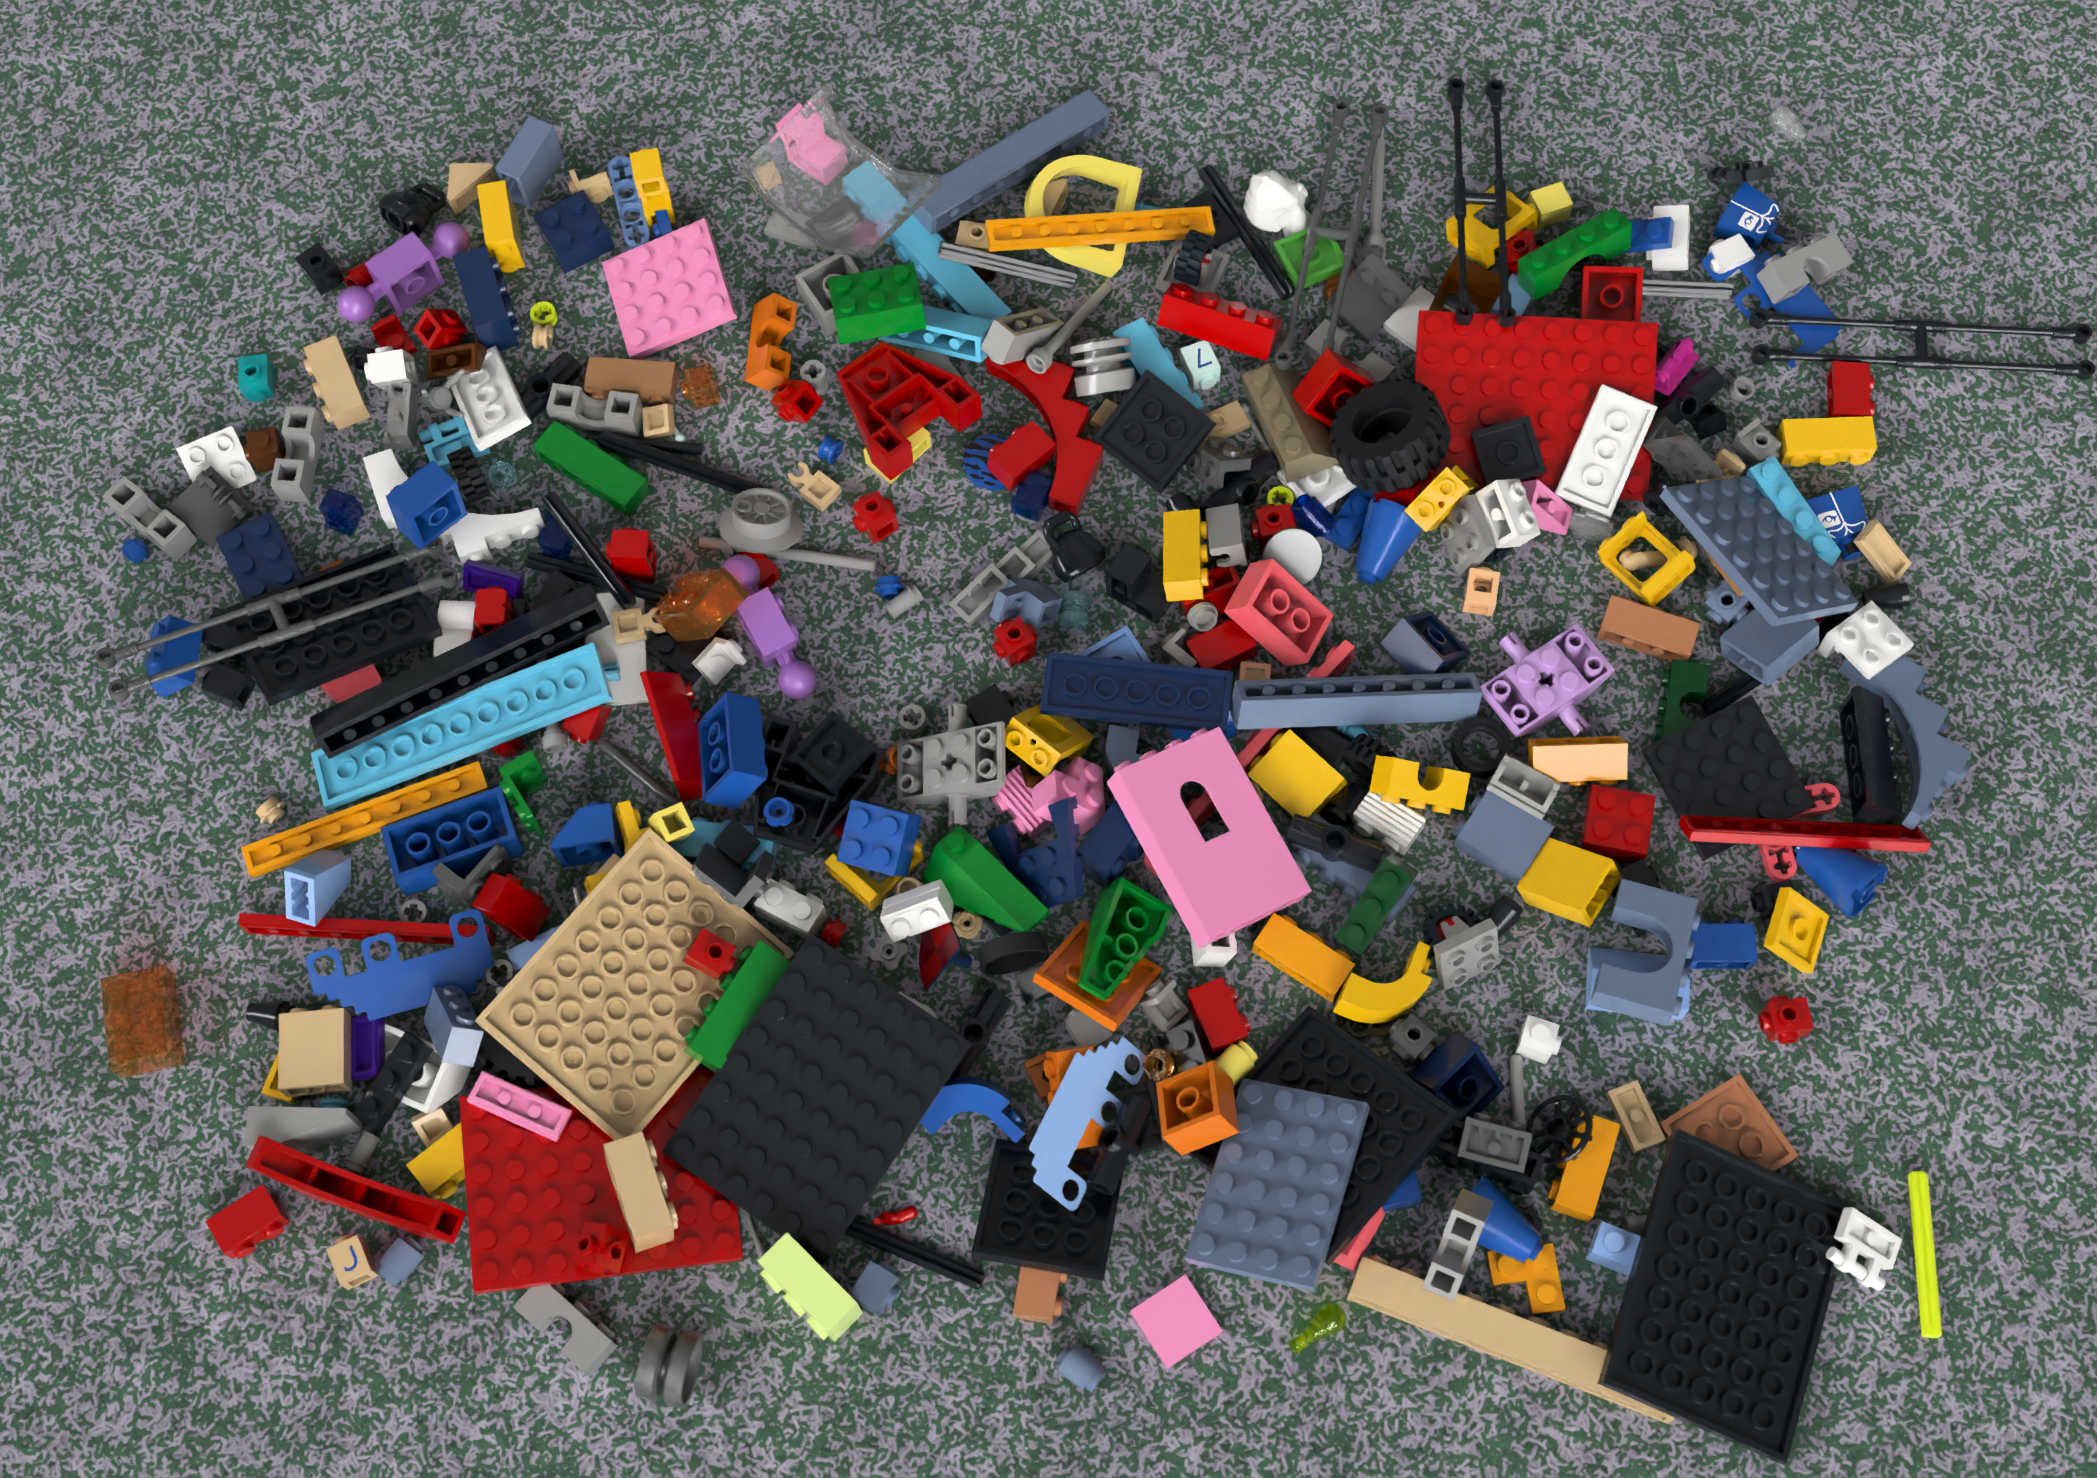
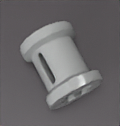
(814, 368)

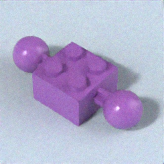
(403, 272)
(768, 630)

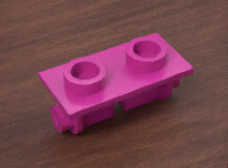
(1675, 366)

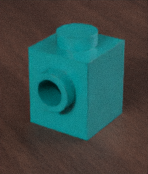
(256, 377)

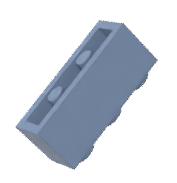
(453, 1025)

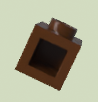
(263, 448)

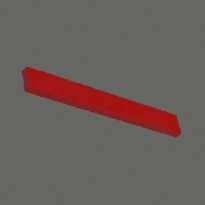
(1803, 833)
(357, 929)

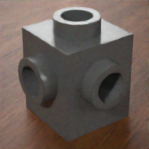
(1407, 1049)

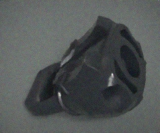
(409, 210)
(1073, 550)

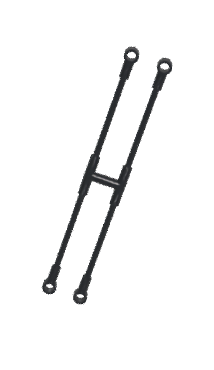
(1464, 311)
(1920, 330)

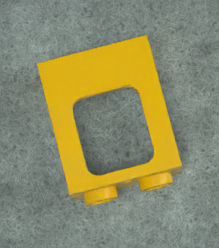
(1482, 240)
(1448, 487)
(1663, 581)
(1054, 737)
(862, 885)

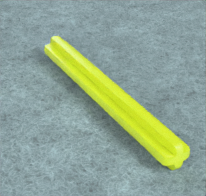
(1924, 1254)

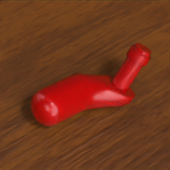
(895, 1218)

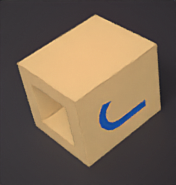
(351, 1261)

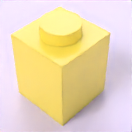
(1551, 204)
(671, 824)

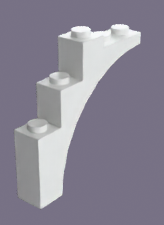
(472, 534)

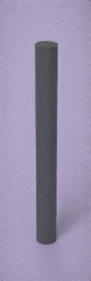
(643, 777)

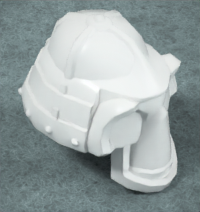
(1276, 203)

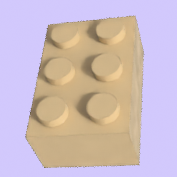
(641, 1191)

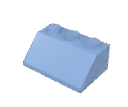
(1631, 961)

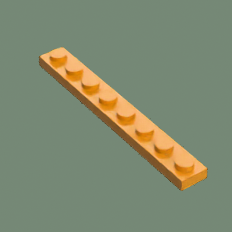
(1097, 228)
(362, 819)

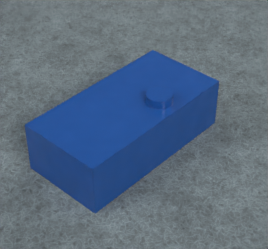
(453, 835)

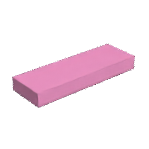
(519, 1106)

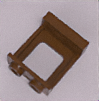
(1482, 285)

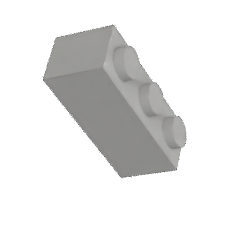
(1017, 335)

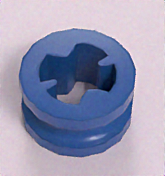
(830, 449)

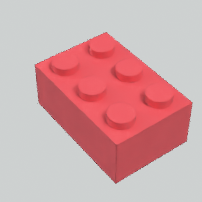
(1278, 612)

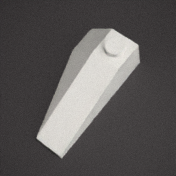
(436, 1080)

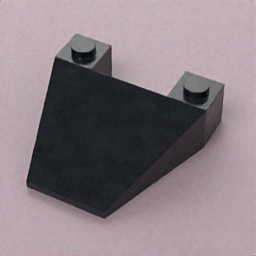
(817, 810)

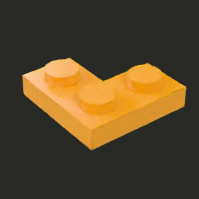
(1540, 1278)

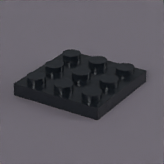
(1154, 431)

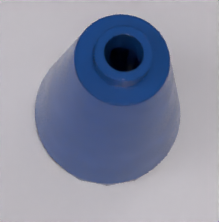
(1384, 539)
(1842, 876)
(1506, 1227)

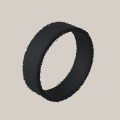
(1012, 952)

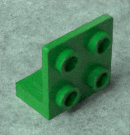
(522, 777)

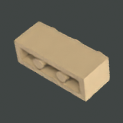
(335, 383)

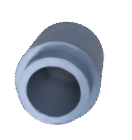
(400, 1260)
(1080, 1367)

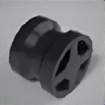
(1653, 501)

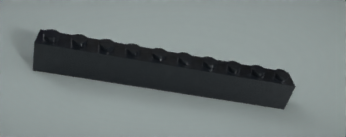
(458, 671)

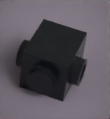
(319, 269)

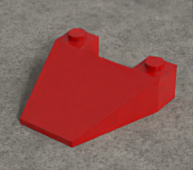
(897, 396)

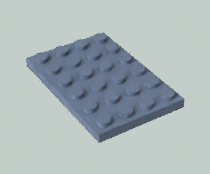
(1759, 550)
(1278, 1185)

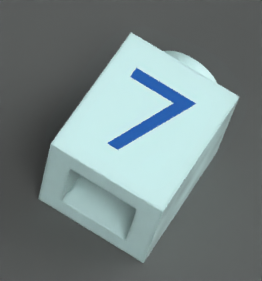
(1200, 365)

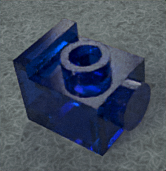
(1031, 496)
(341, 511)
(554, 540)

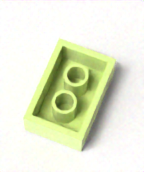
(808, 1288)

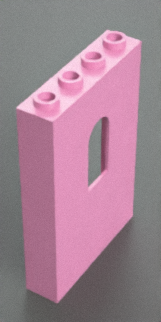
(1215, 882)

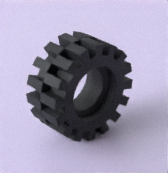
(468, 474)
(1361, 755)

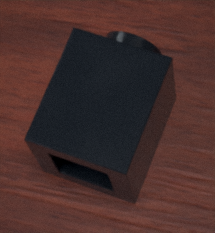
(227, 686)

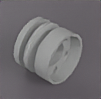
(1102, 366)

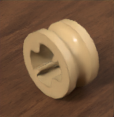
(542, 336)

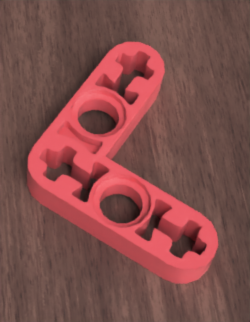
(1788, 857)

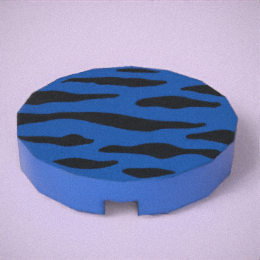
(976, 462)

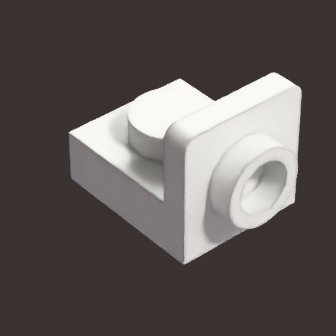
(718, 659)

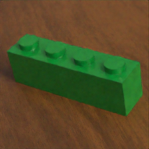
(592, 468)
(736, 1006)

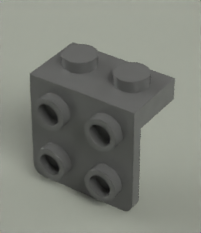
(731, 880)
(465, 891)

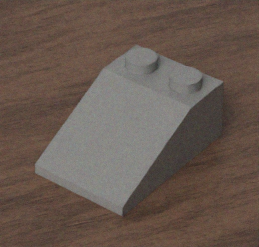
(299, 1127)

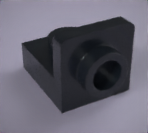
(1765, 897)

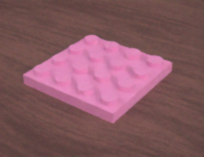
(669, 290)

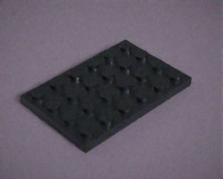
(342, 644)

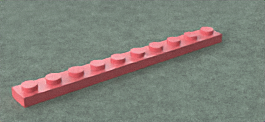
(1259, 742)

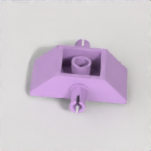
(1569, 672)

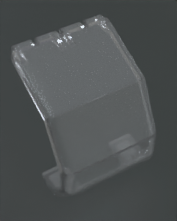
(833, 183)

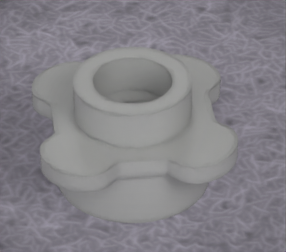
(889, 961)

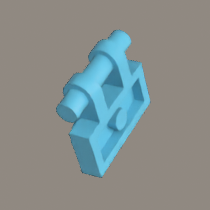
(442, 445)

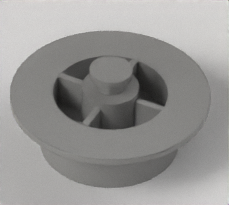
(761, 522)

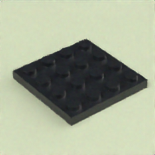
(1727, 769)
(1034, 1230)

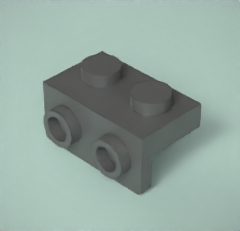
(1215, 458)

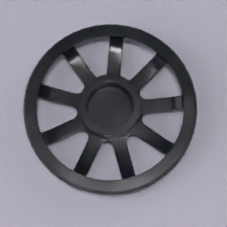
(1560, 1128)

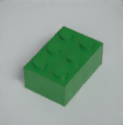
(876, 303)

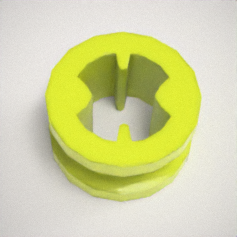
(537, 311)
(1281, 492)

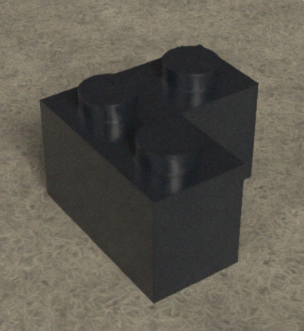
(1135, 584)

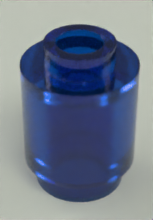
(1312, 515)

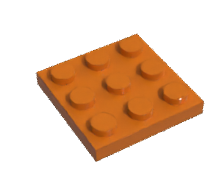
(1061, 974)

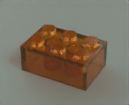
(700, 604)
(142, 1021)

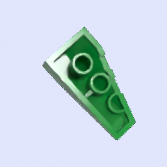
(982, 883)
(1119, 935)

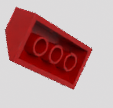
(1220, 321)
(677, 729)

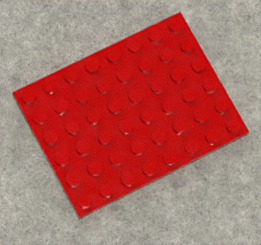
(1536, 370)
(536, 1193)

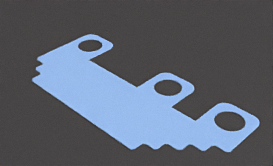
(1073, 1106)

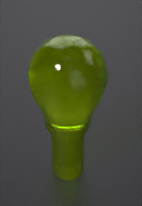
(1326, 1322)

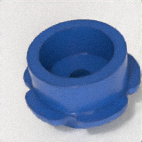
(135, 550)
(889, 586)
(773, 806)

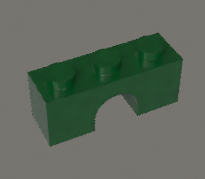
(1682, 683)
(1376, 903)

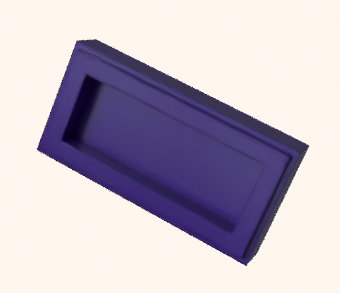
(481, 575)
(367, 1047)

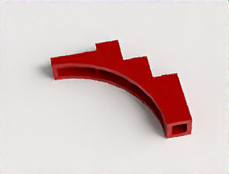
(1067, 420)
(355, 1193)

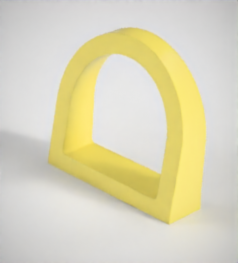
(1115, 174)

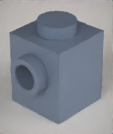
(876, 1287)

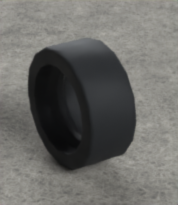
(1480, 724)

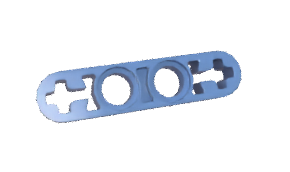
(630, 204)

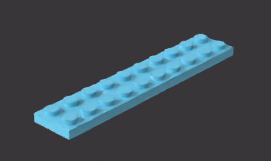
(466, 726)

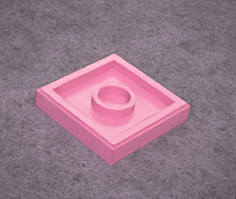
(1176, 1321)

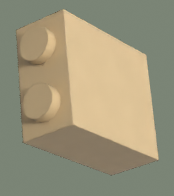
(314, 1051)

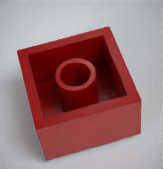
(1611, 293)
(1330, 385)
(1617, 823)

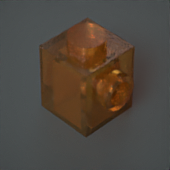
(700, 386)

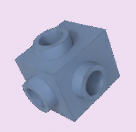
(1724, 614)

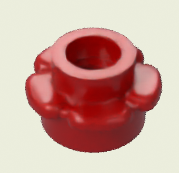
(833, 931)

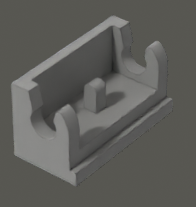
(401, 418)
(1226, 535)
(1523, 786)

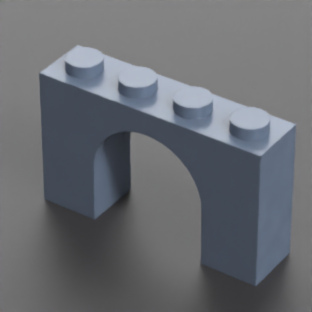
(1669, 918)

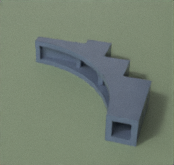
(1921, 724)

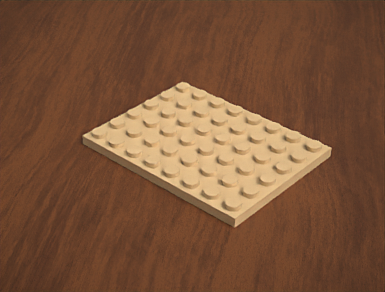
(609, 990)

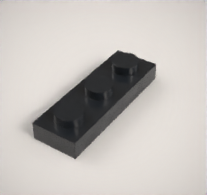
(393, 1081)

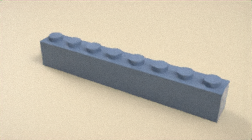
(1013, 159)
(1355, 700)

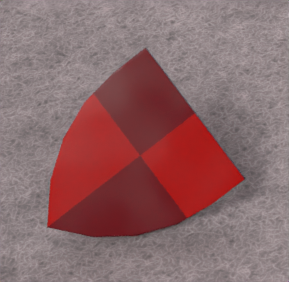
(937, 950)

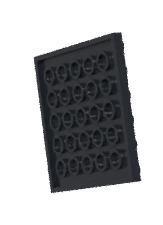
(1401, 1120)

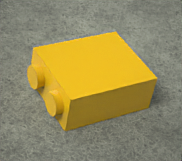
(501, 225)
(1296, 776)
(1569, 881)

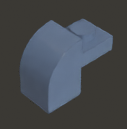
(1026, 599)
(1119, 747)

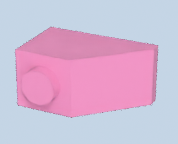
(1548, 508)

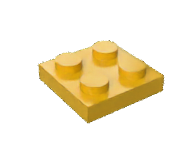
(1796, 930)

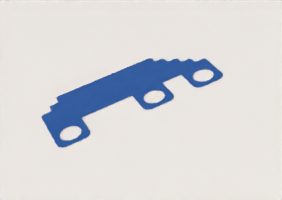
(1802, 304)
(404, 985)

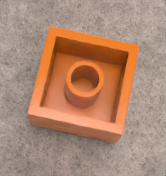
(1197, 1107)

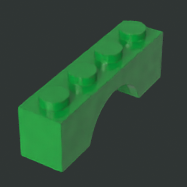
(1546, 266)

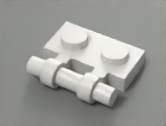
(1869, 1240)

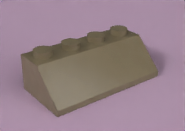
(1294, 437)

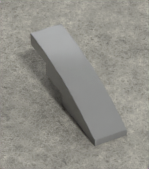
(1019, 562)

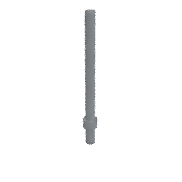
(797, 555)

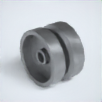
(669, 1366)

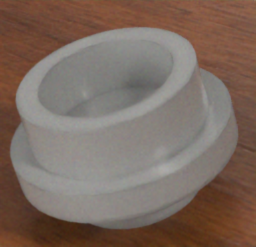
(1203, 616)

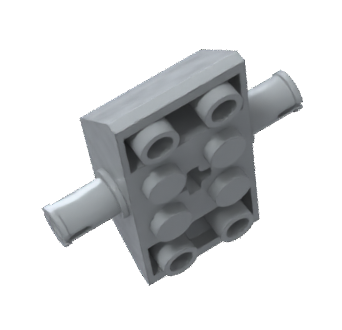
(952, 766)

